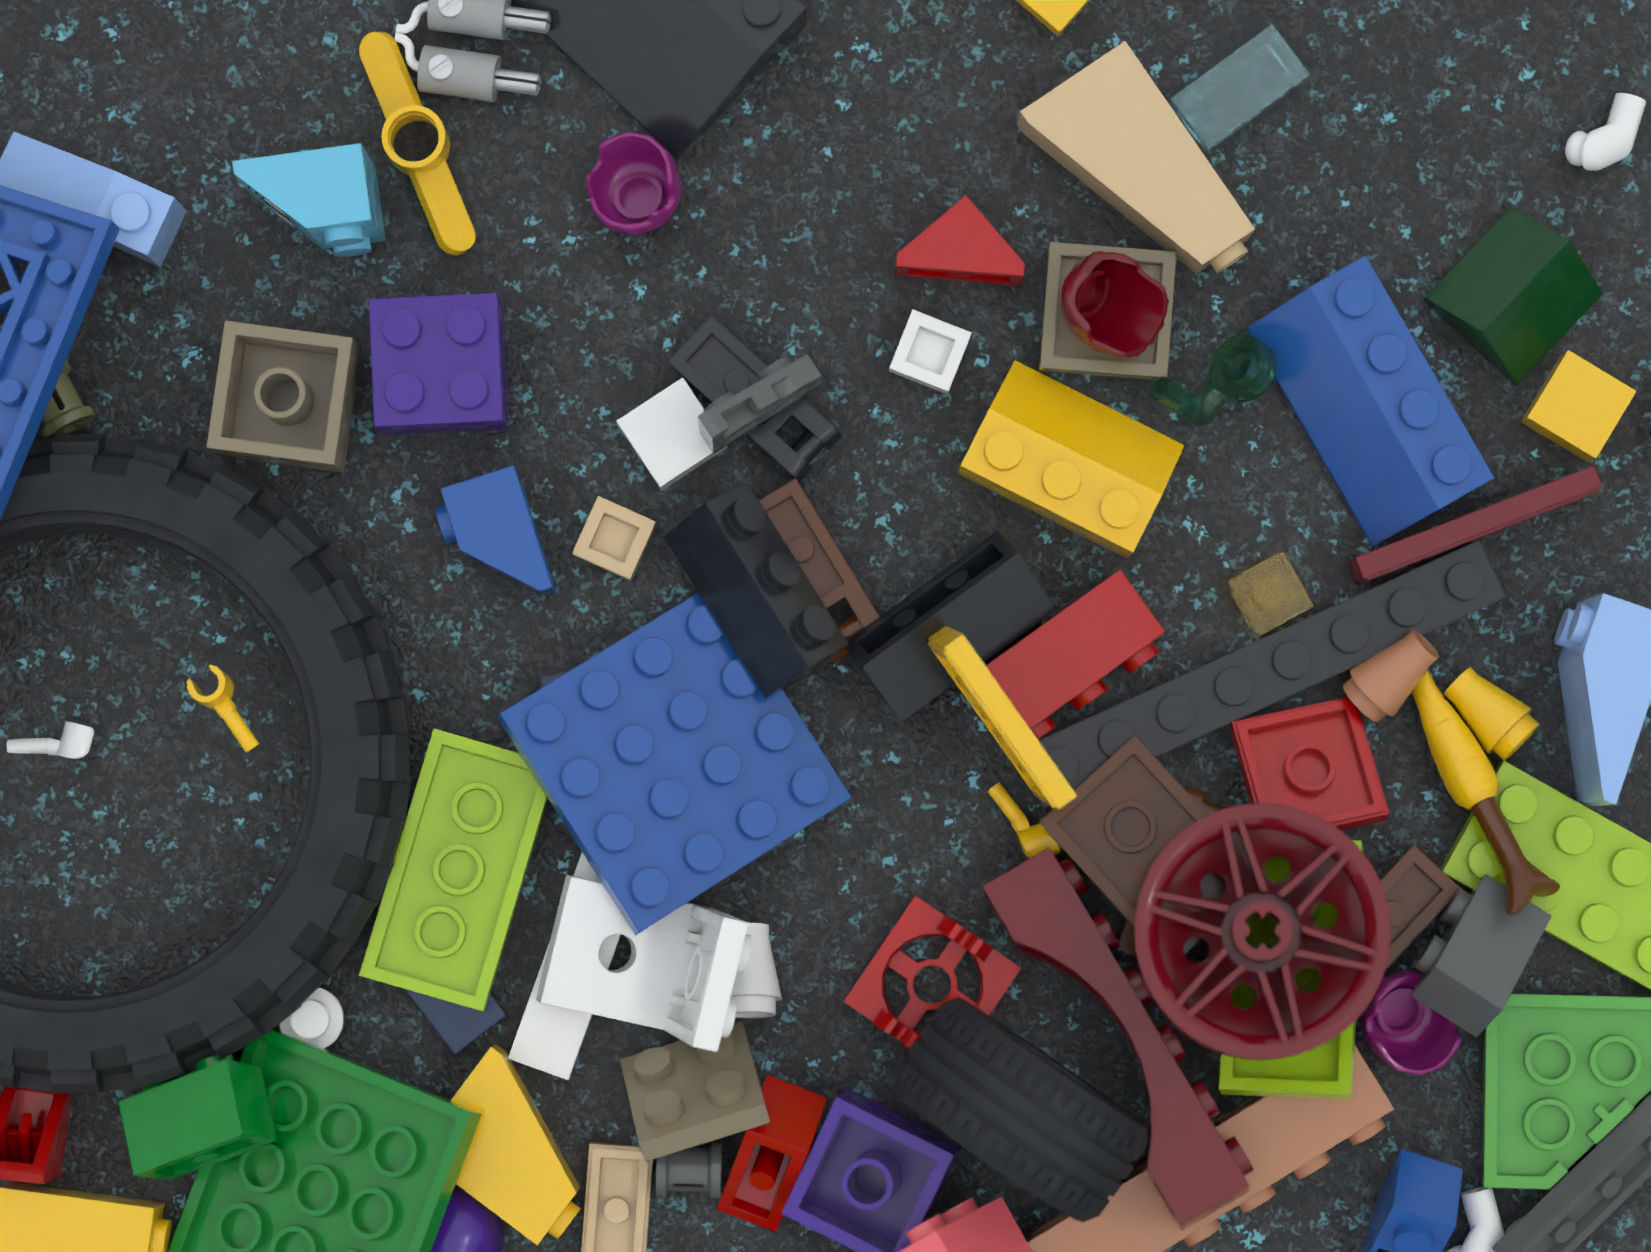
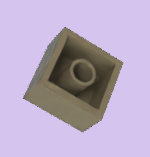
(284, 396)

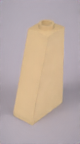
(1138, 156)

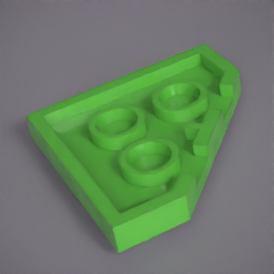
(1558, 1081)

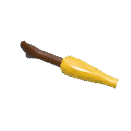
(1474, 786)

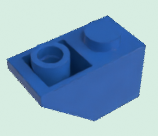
(1415, 1206)

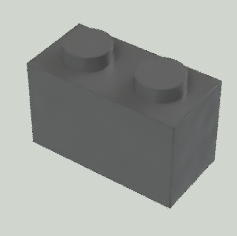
(1478, 957)

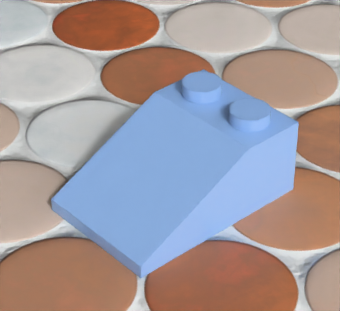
(1604, 690)

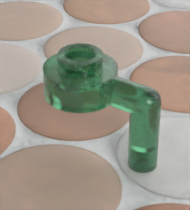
(1237, 371)

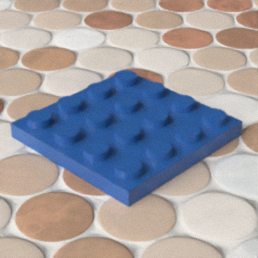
(671, 762)

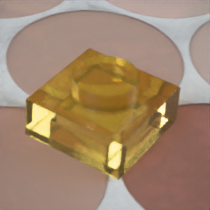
(1269, 594)

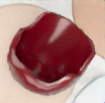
(1113, 304)

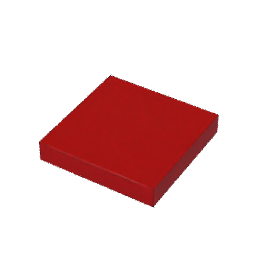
(1312, 762)

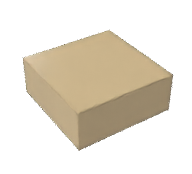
(614, 538)

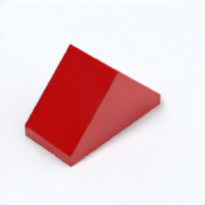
(961, 248)
(33, 1134)

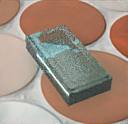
(1239, 88)

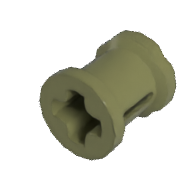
(73, 413)

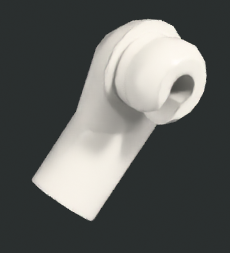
(1610, 142)
(1483, 1221)

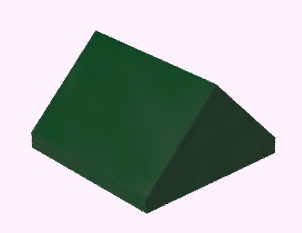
(1515, 293)

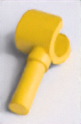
(225, 707)
(1031, 838)

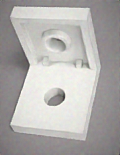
(676, 969)

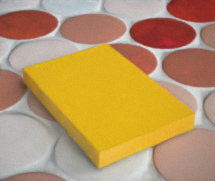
(1000, 717)

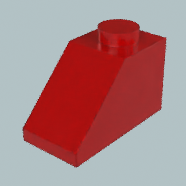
(772, 1155)

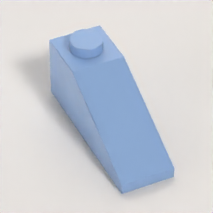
(143, 214)

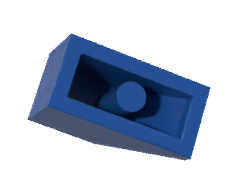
(496, 527)

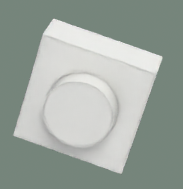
(930, 351)

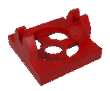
(925, 921)

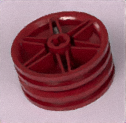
(1322, 870)

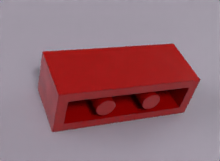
(1075, 651)

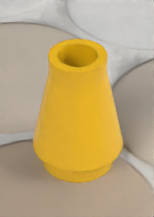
(1492, 714)

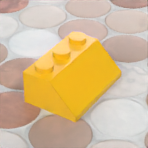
(1071, 459)

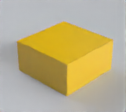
(1578, 406)

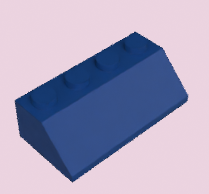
(1370, 402)

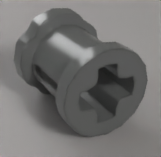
(690, 1171)

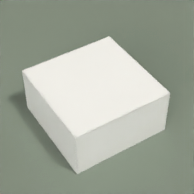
(668, 434)

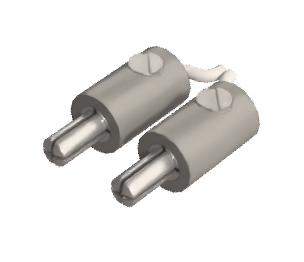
(468, 72)

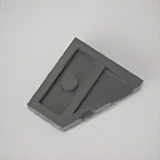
(742, 411)

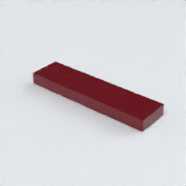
(1474, 525)

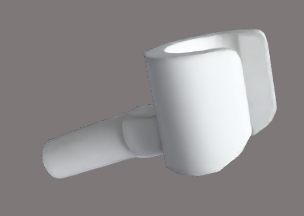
(73, 744)

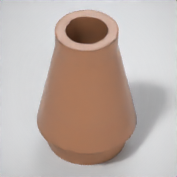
(1389, 677)

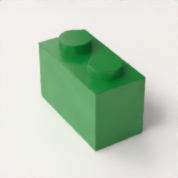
(197, 1119)

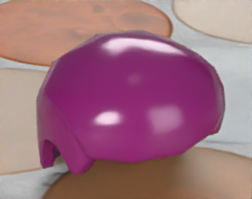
(634, 184)
(1405, 1030)

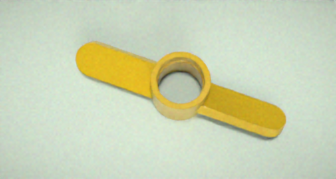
(431, 175)

